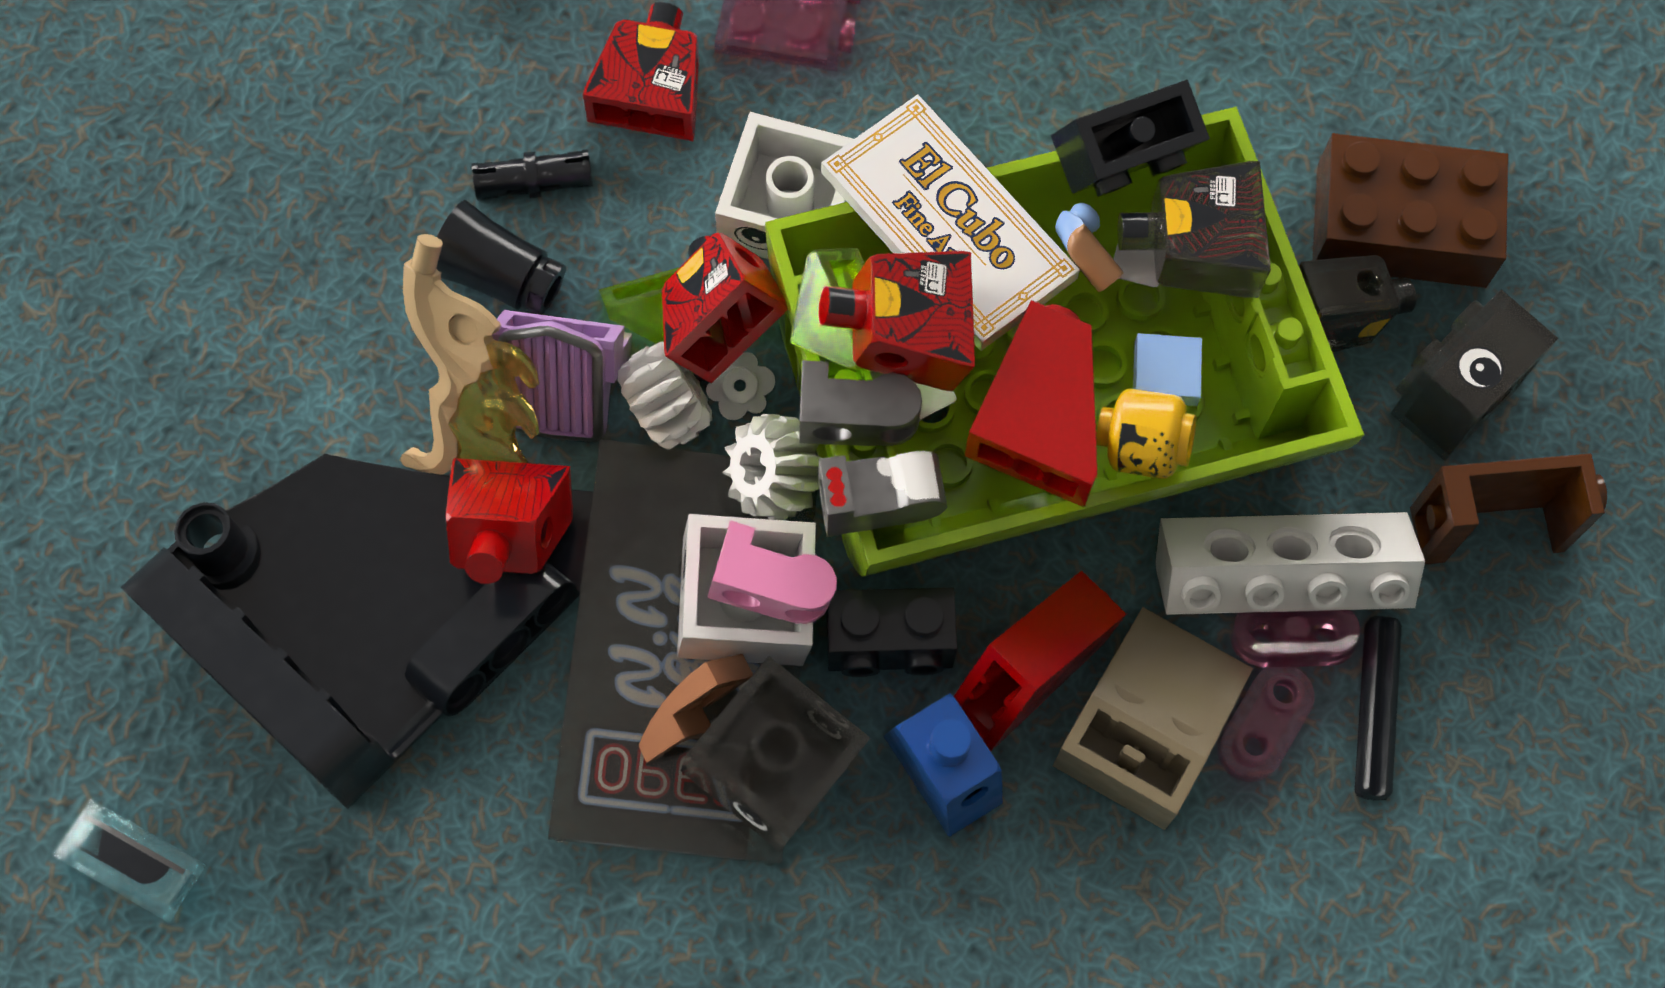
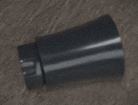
(497, 261)

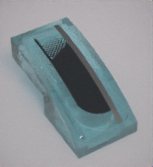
(129, 860)

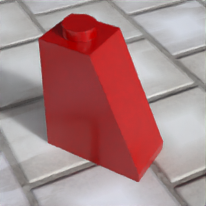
(1042, 407)
(1036, 657)

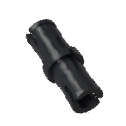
(532, 174)

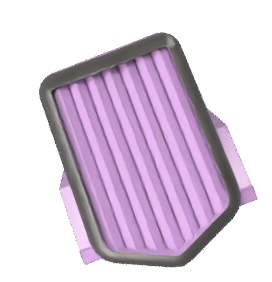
(573, 367)

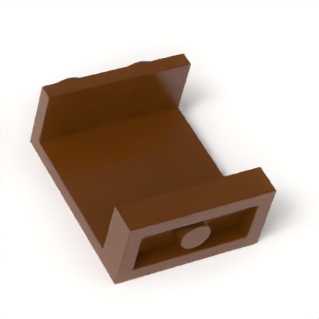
(1561, 485)

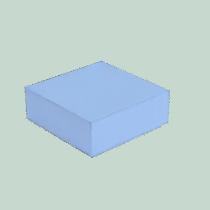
(1168, 365)

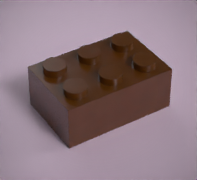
(1415, 205)

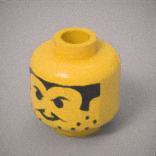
(1147, 433)

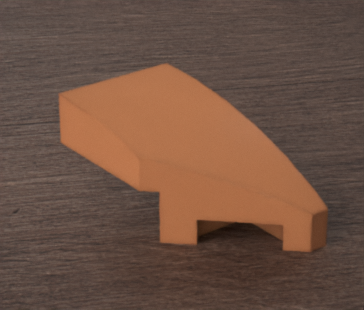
(682, 712)

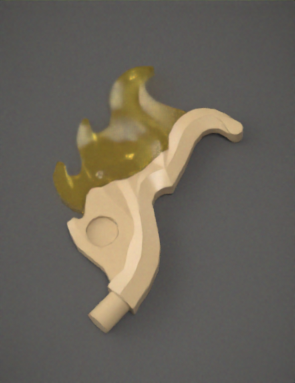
(477, 393)

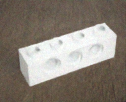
(1288, 563)

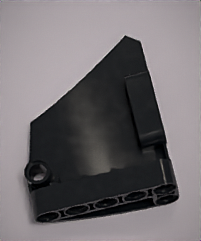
(343, 614)

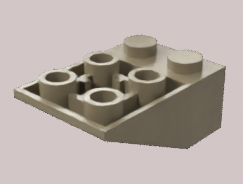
(1153, 718)

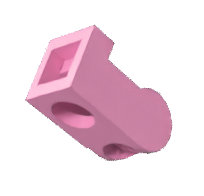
(769, 581)

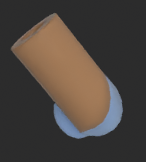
(1076, 233)

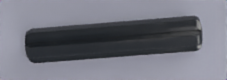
(1378, 708)

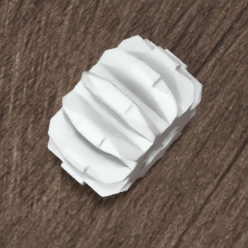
(664, 397)
(772, 468)

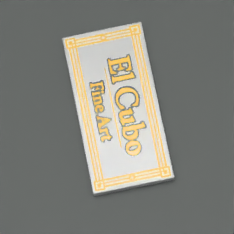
(934, 195)

